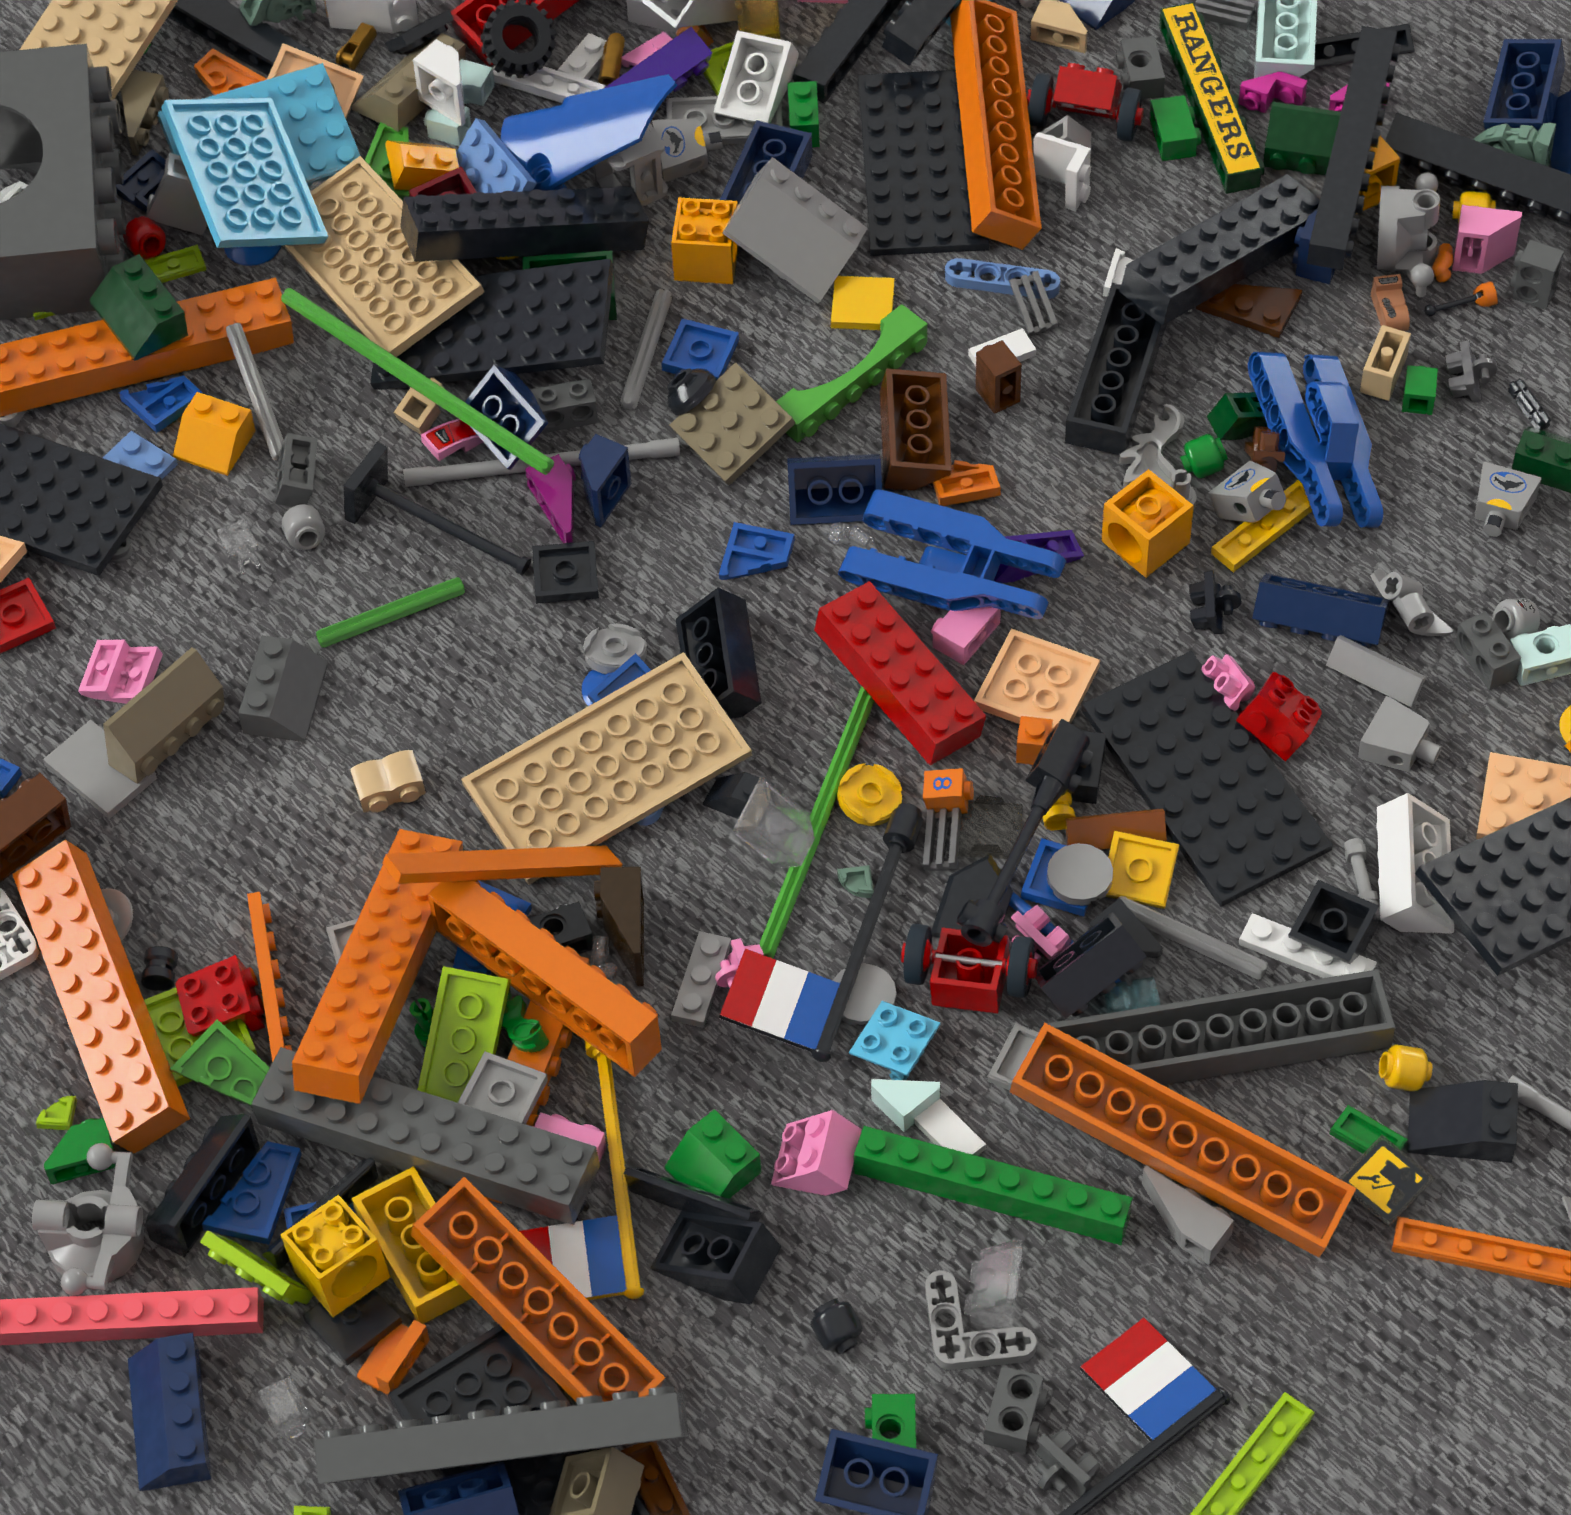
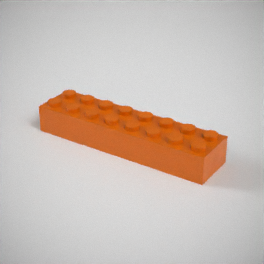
(547, 973)
(531, 1298)

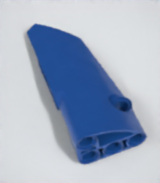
(583, 130)

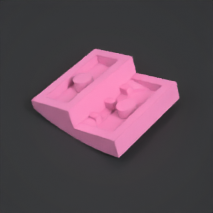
(119, 671)

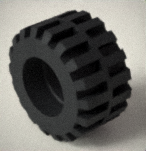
(531, 19)

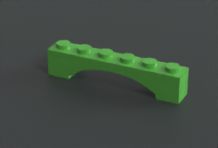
(900, 336)

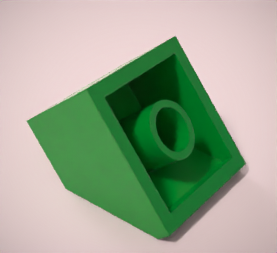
(714, 1158)

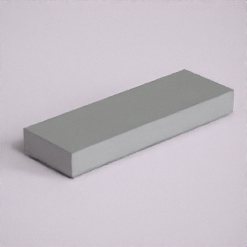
(1375, 671)

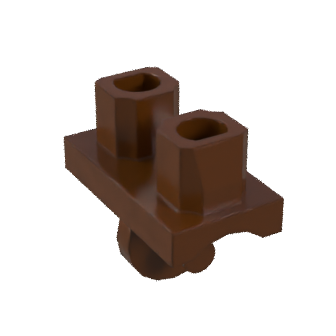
(1265, 448)

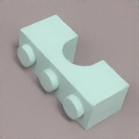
(477, 86)

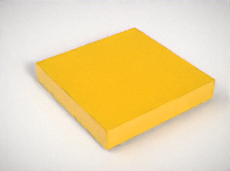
(861, 302)
(1142, 868)

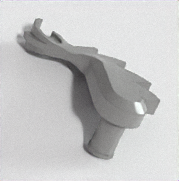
(1147, 454)

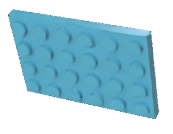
(307, 114)
(244, 172)

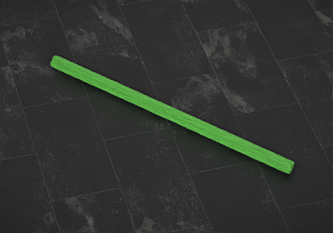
(418, 381)
(819, 818)

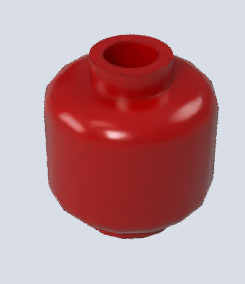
(144, 237)

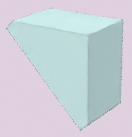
(904, 1099)

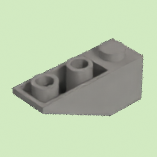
(1192, 1222)

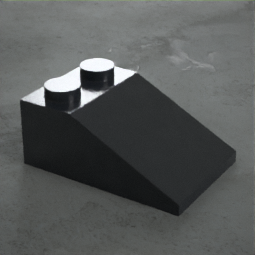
(1465, 1120)
(718, 1255)

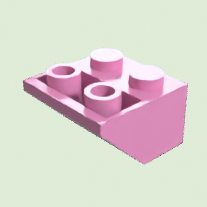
(1484, 238)
(817, 1154)

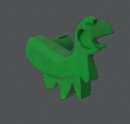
(517, 1027)

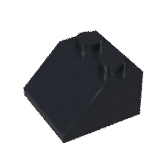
(1336, 922)

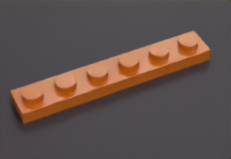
(268, 972)

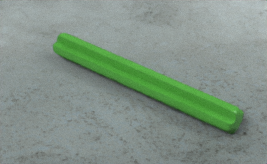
(390, 612)

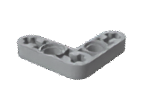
(966, 1342)

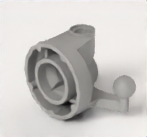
(1404, 232)
(96, 1255)

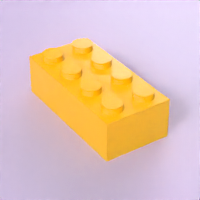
(390, 1214)

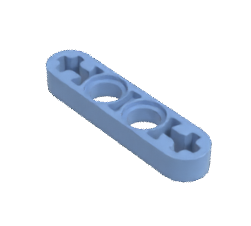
(1002, 273)

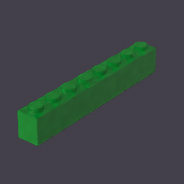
(992, 1185)

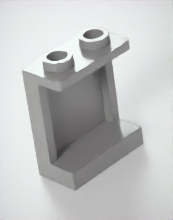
(175, 199)

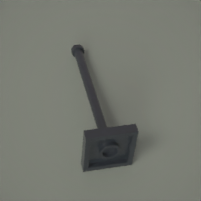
(370, 481)

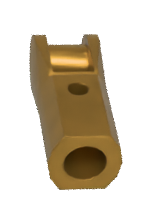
(357, 45)
(611, 59)

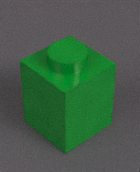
(1419, 389)

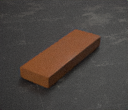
(1099, 829)

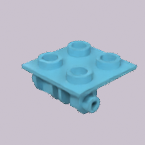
(894, 1039)

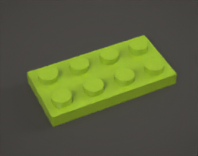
(462, 1027)

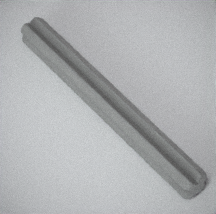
(646, 349)
(255, 389)
(1197, 940)

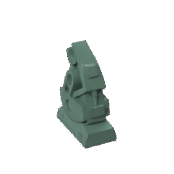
(275, 10)
(1522, 141)

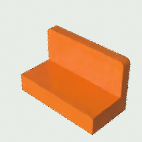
(394, 1357)

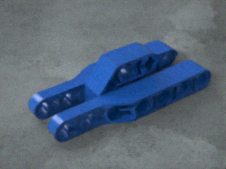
(1343, 442)
(943, 576)

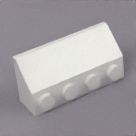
(1408, 838)

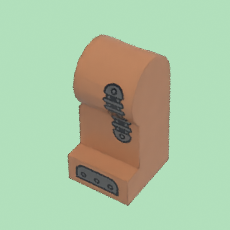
(1390, 302)

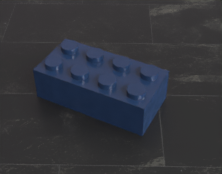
(1526, 83)
(766, 141)

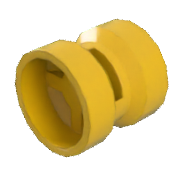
(1060, 810)

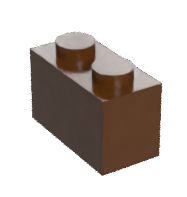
(998, 376)

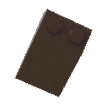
(621, 906)

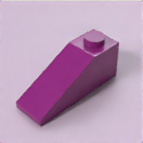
(555, 496)

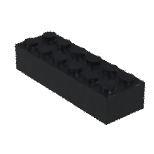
(1114, 376)

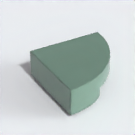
(857, 880)

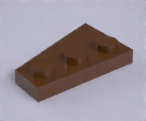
(1254, 307)

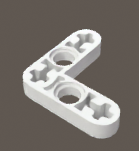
(11, 958)

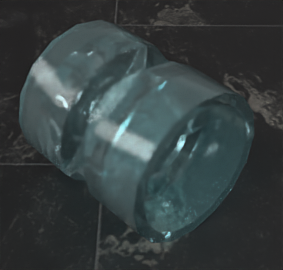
(1140, 994)

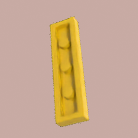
(1252, 538)

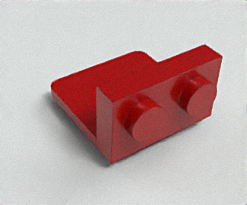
(1280, 716)
(221, 993)

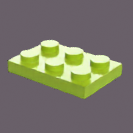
(255, 1269)

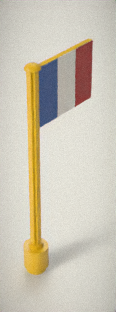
(598, 1252)

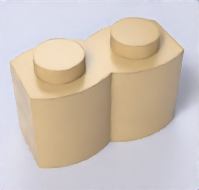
(388, 781)

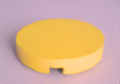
(869, 794)

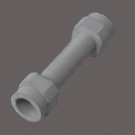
(1356, 854)

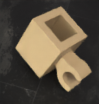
(417, 410)

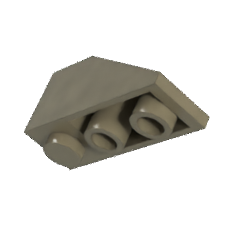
(142, 99)

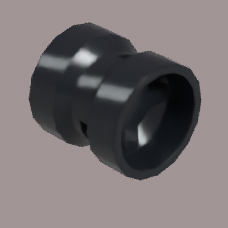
(159, 968)

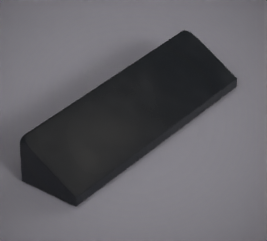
(1342, 48)
(349, 1186)
(684, 1196)

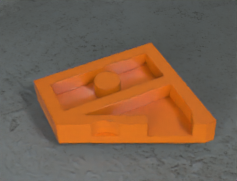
(967, 484)

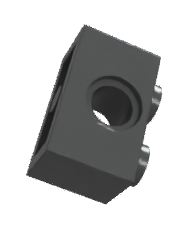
(1141, 66)

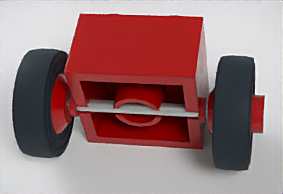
(1087, 94)
(967, 973)

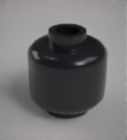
(836, 1326)

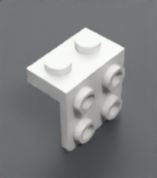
(1066, 164)

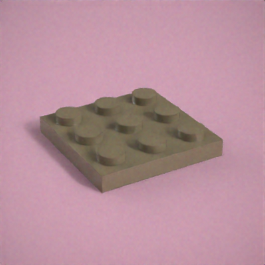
(733, 424)

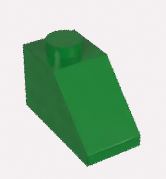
(70, 1155)

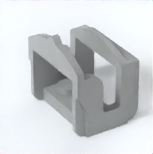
(644, 166)

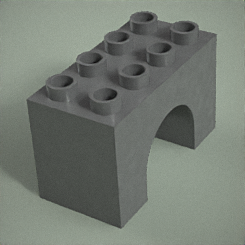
(67, 222)

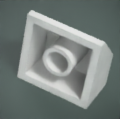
(440, 80)

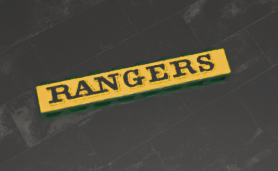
(1211, 98)

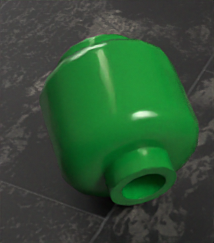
(1204, 456)

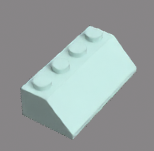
(1285, 37)

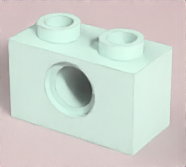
(1537, 665)

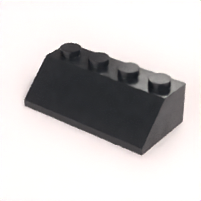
(720, 647)
(203, 1183)

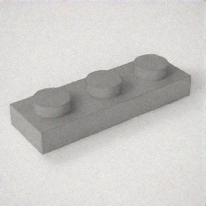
(699, 979)

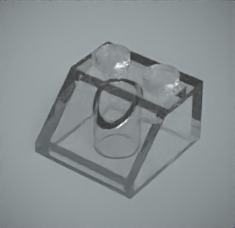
(775, 826)
(996, 1286)

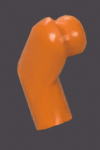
(1443, 262)

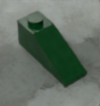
(1236, 416)

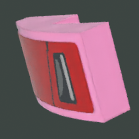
(449, 438)

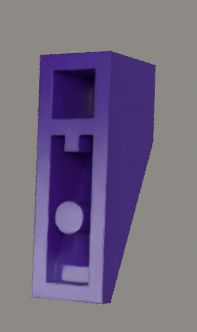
(1058, 541)

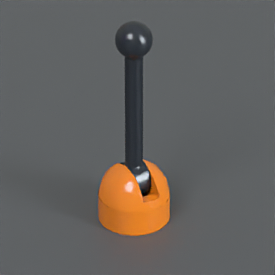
(1483, 295)

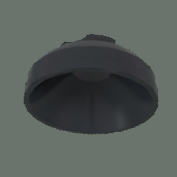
(689, 389)

